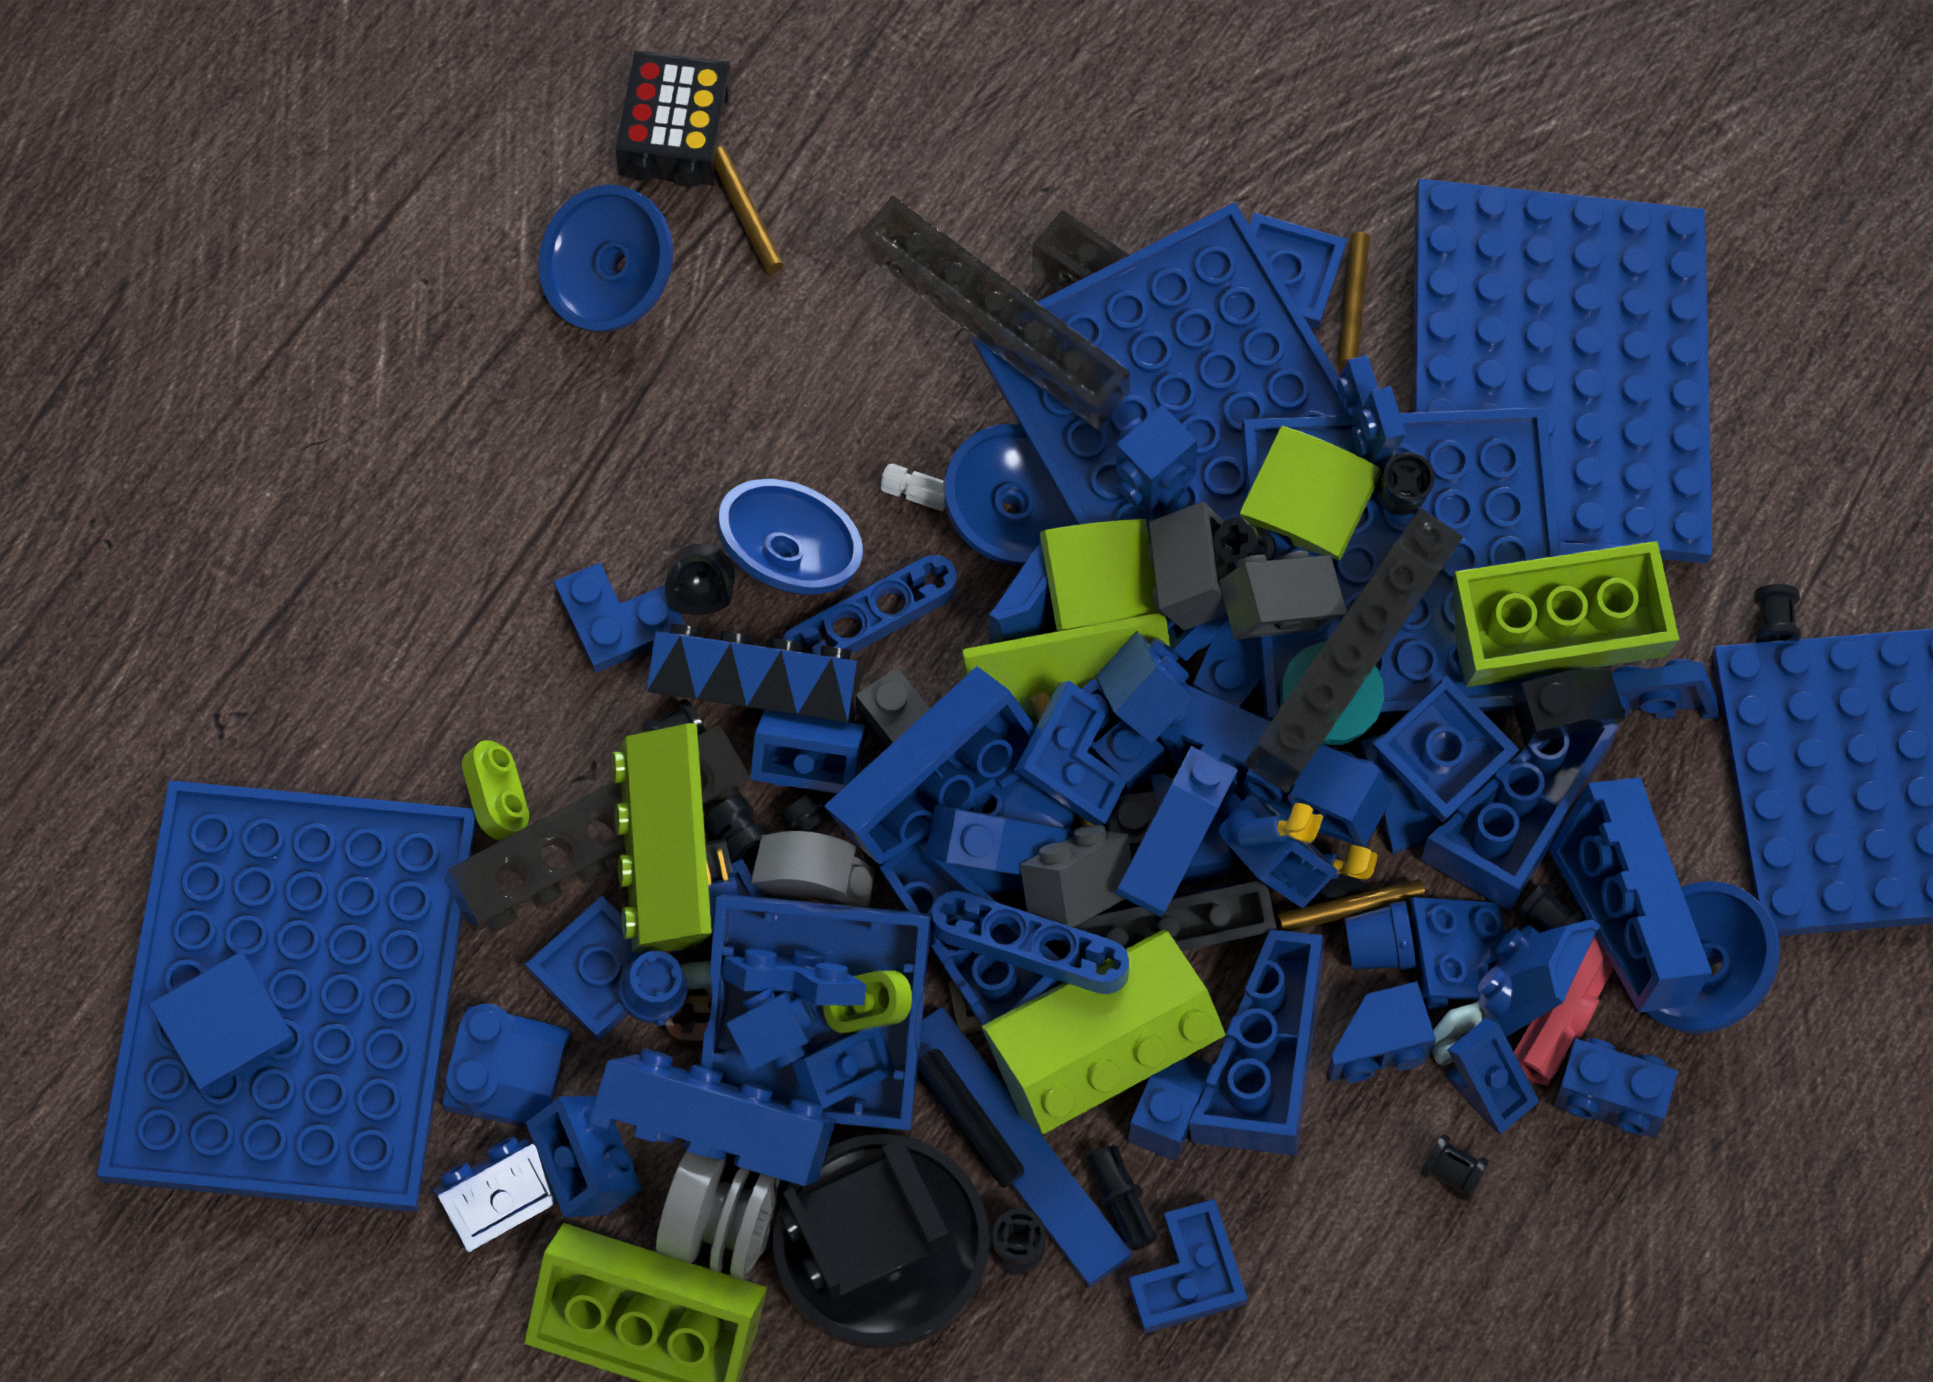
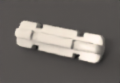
(918, 486)

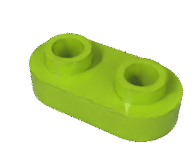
(495, 790)
(885, 1003)

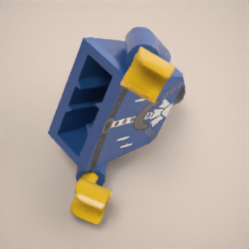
(1282, 850)

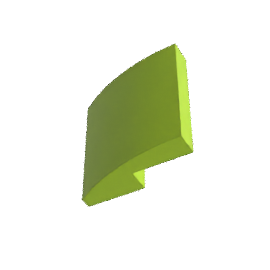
(1310, 492)
(1099, 572)

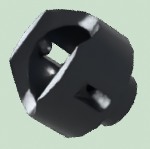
(699, 580)

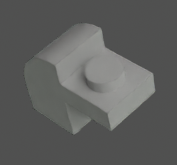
(812, 867)

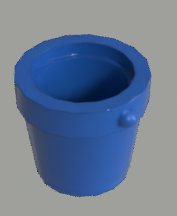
(1381, 938)
(653, 987)

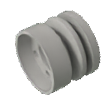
(719, 1213)

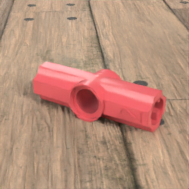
(1552, 1034)

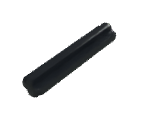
(970, 1118)

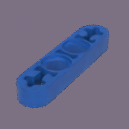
(864, 609)
(1033, 935)

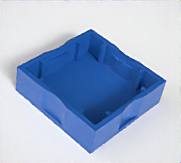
(848, 936)

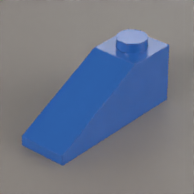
(1176, 831)
(988, 839)

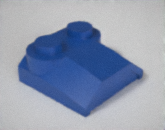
(1026, 605)
(1444, 749)
(1533, 973)
(503, 1066)

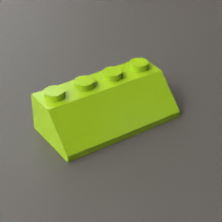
(1562, 614)
(1045, 660)
(662, 840)
(1087, 1046)
(641, 1311)

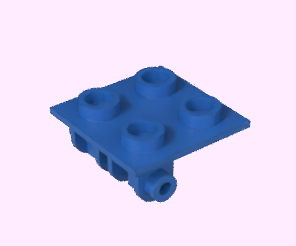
(1454, 946)

